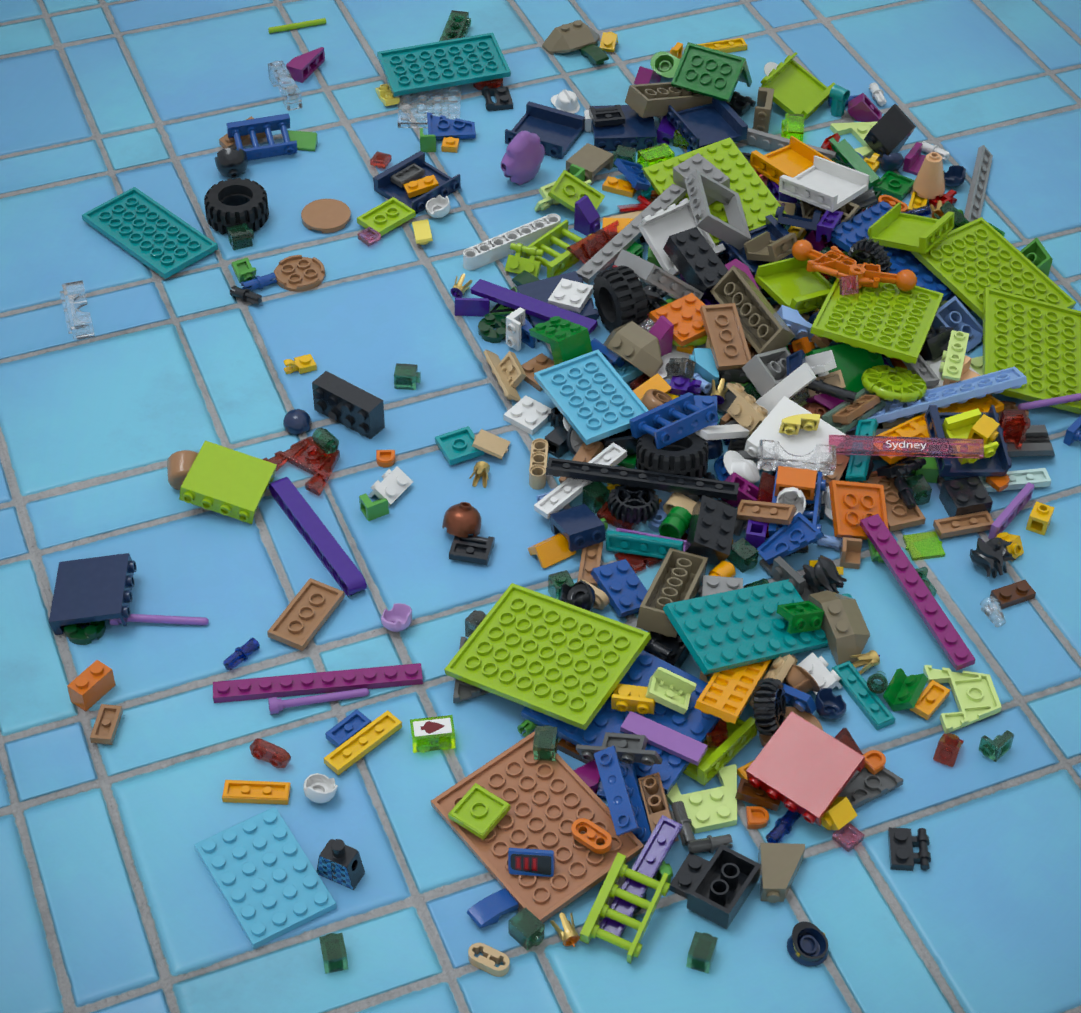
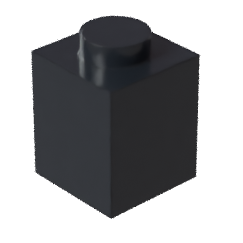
(557, 442)

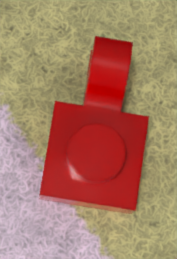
(826, 144)
(948, 196)

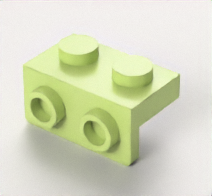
(670, 690)

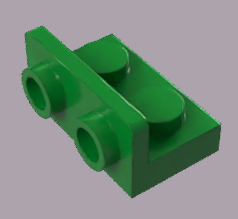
(801, 616)
(904, 690)

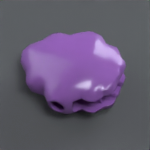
(523, 157)

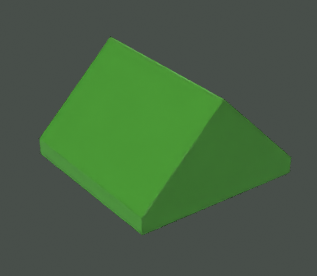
(1038, 255)

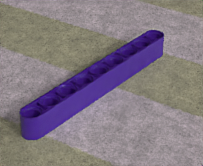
(317, 536)

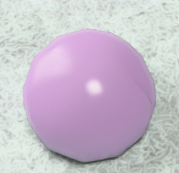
(397, 618)

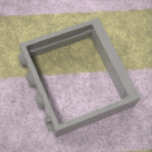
(734, 233)
(656, 276)

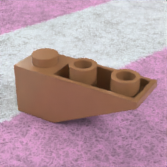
(654, 799)

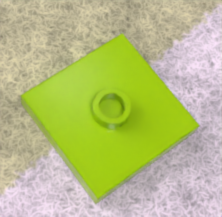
(479, 811)

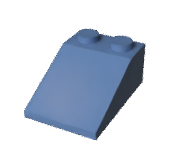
(957, 316)

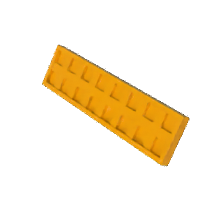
(917, 426)
(730, 691)

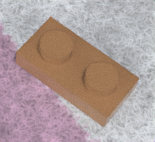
(106, 724)

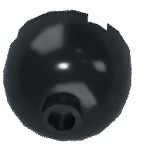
(231, 162)

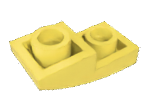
(386, 96)
(422, 232)
(792, 424)

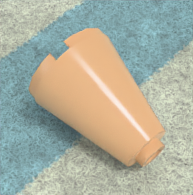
(930, 177)

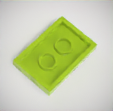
(570, 189)
(386, 216)

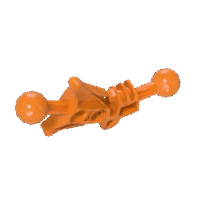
(838, 265)

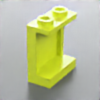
(960, 427)

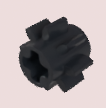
(555, 418)

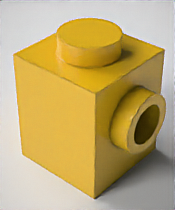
(985, 429)
(1040, 518)
(838, 814)

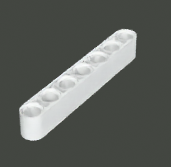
(499, 246)

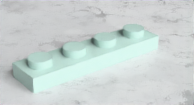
(1020, 478)

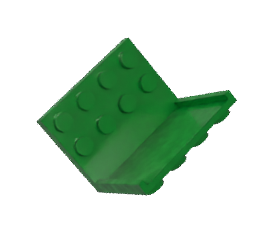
(710, 72)
(852, 363)

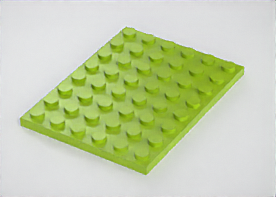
(724, 155)
(981, 258)
(879, 319)
(1036, 340)
(548, 655)

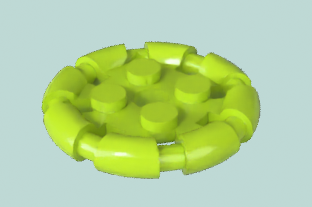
(894, 383)

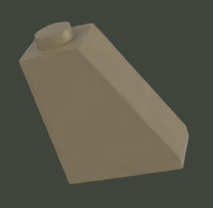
(778, 869)

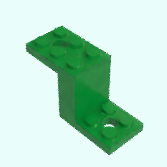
(565, 338)

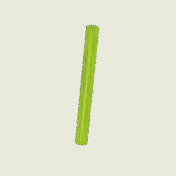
(297, 25)

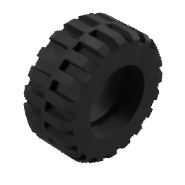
(236, 203)
(620, 297)
(681, 457)

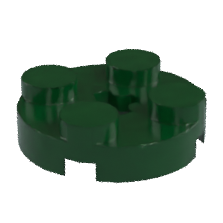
(487, 325)
(84, 636)

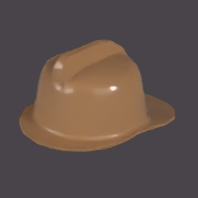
(801, 680)

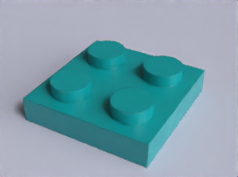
(457, 445)

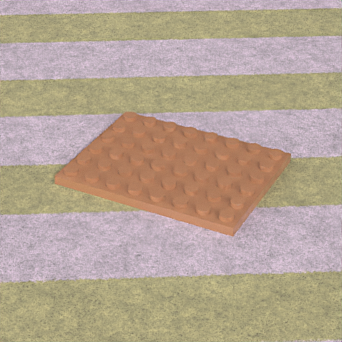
(543, 805)

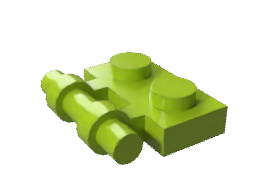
(517, 264)

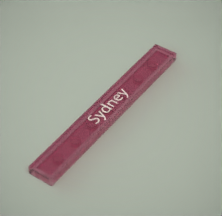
(908, 446)

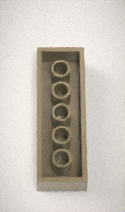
(654, 99)
(758, 318)
(675, 581)

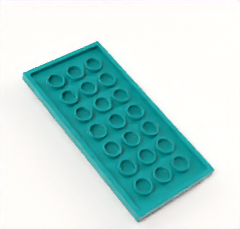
(443, 64)
(150, 232)
(740, 627)

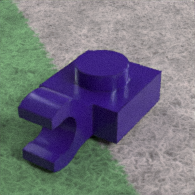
(683, 385)

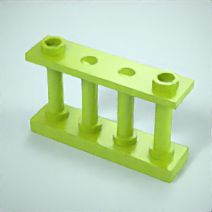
(562, 261)
(611, 889)

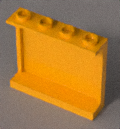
(785, 161)

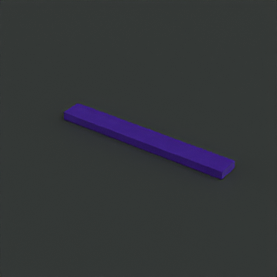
(530, 305)

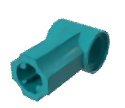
(839, 97)

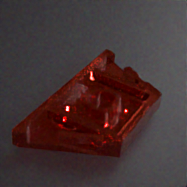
(590, 245)

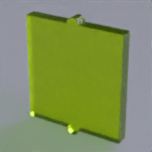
(923, 545)

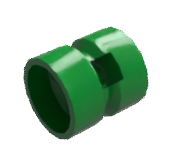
(675, 523)

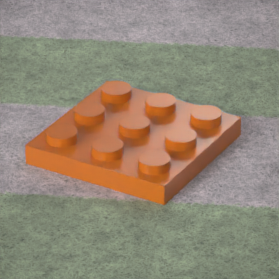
(685, 317)
(853, 503)

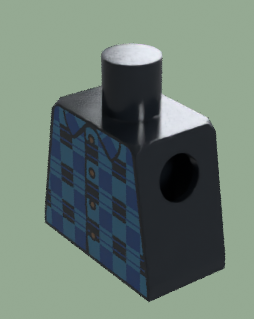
(340, 864)

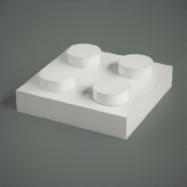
(571, 295)
(528, 415)

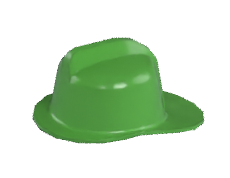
(664, 64)

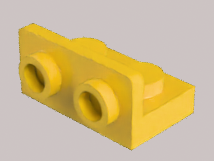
(632, 699)

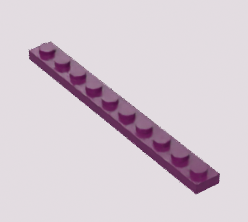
(917, 592)
(317, 683)

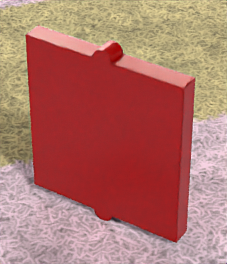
(631, 207)

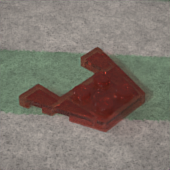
(311, 459)

